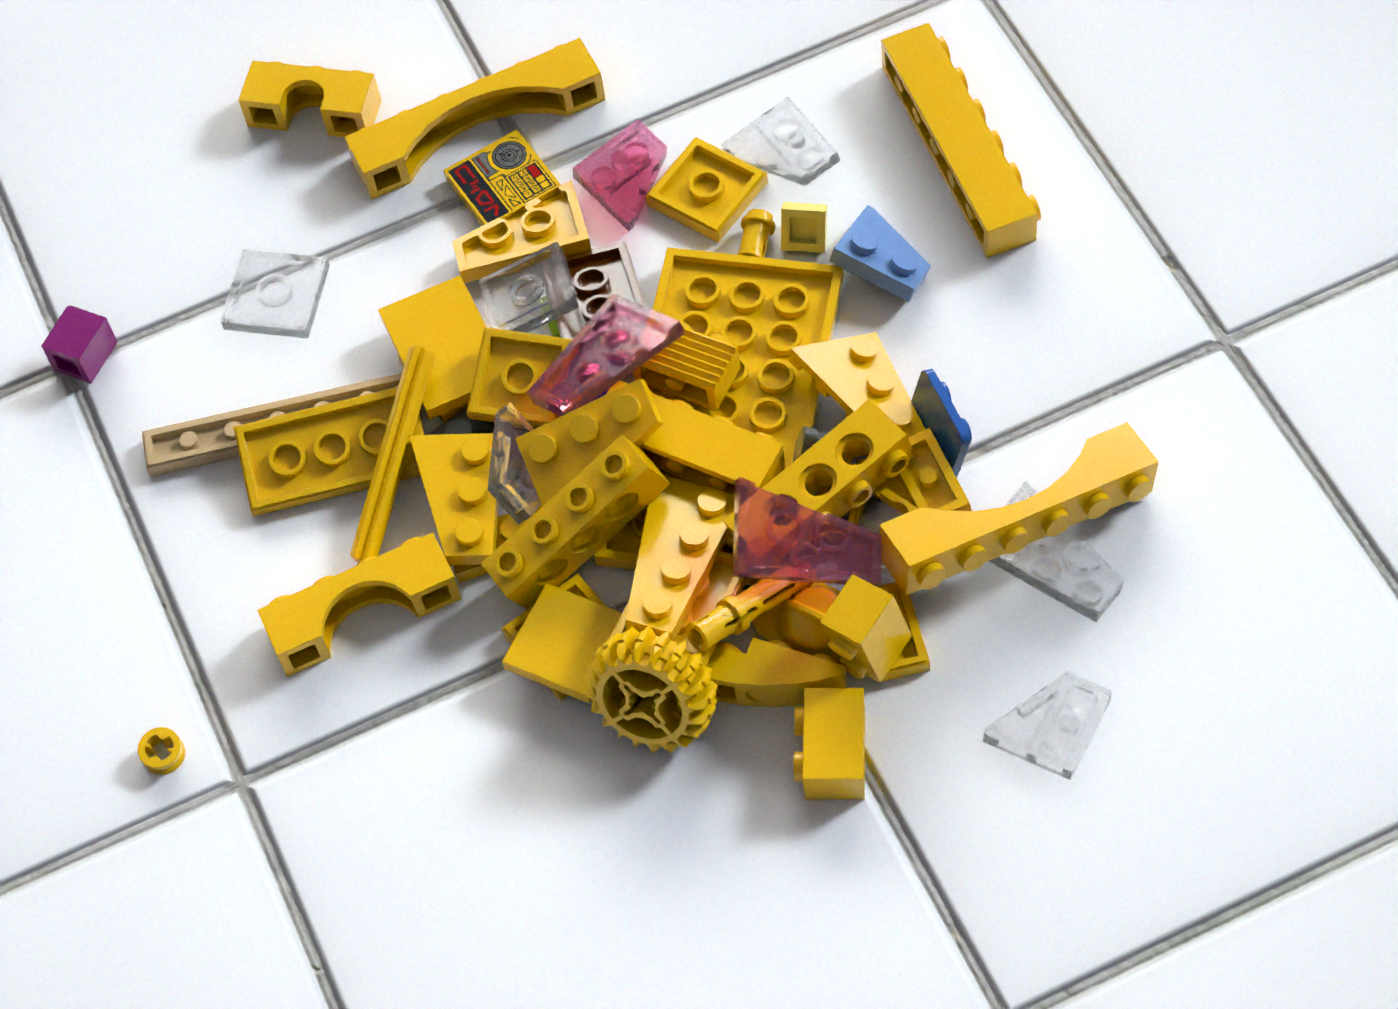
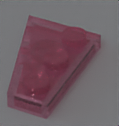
(602, 353)
(794, 543)

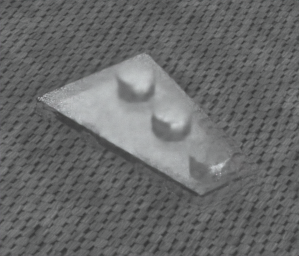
(1063, 569)

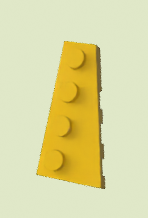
(676, 554)

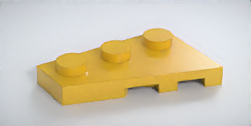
(510, 240)

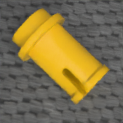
(757, 228)

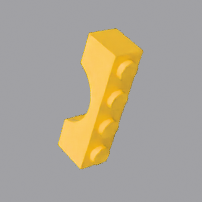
(408, 576)

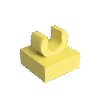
(804, 227)

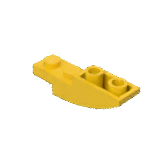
(771, 673)

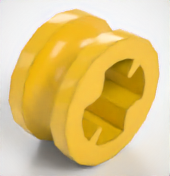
(168, 738)

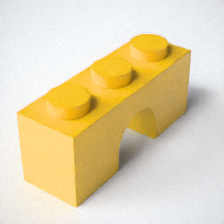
(280, 90)

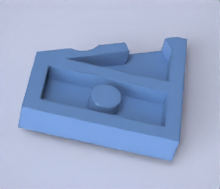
(880, 256)

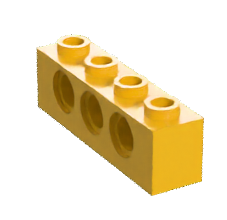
(828, 462)
(575, 522)

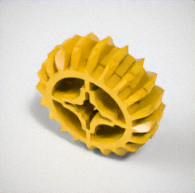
(651, 689)

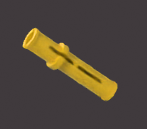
(735, 613)

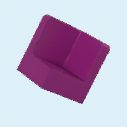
(79, 343)

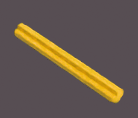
(393, 453)

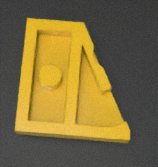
(925, 480)

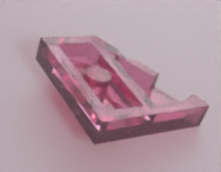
(623, 172)

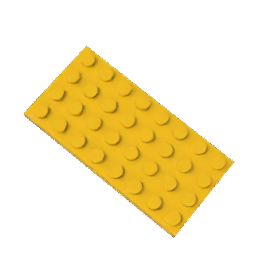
(765, 312)

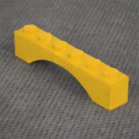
(549, 83)
(937, 544)

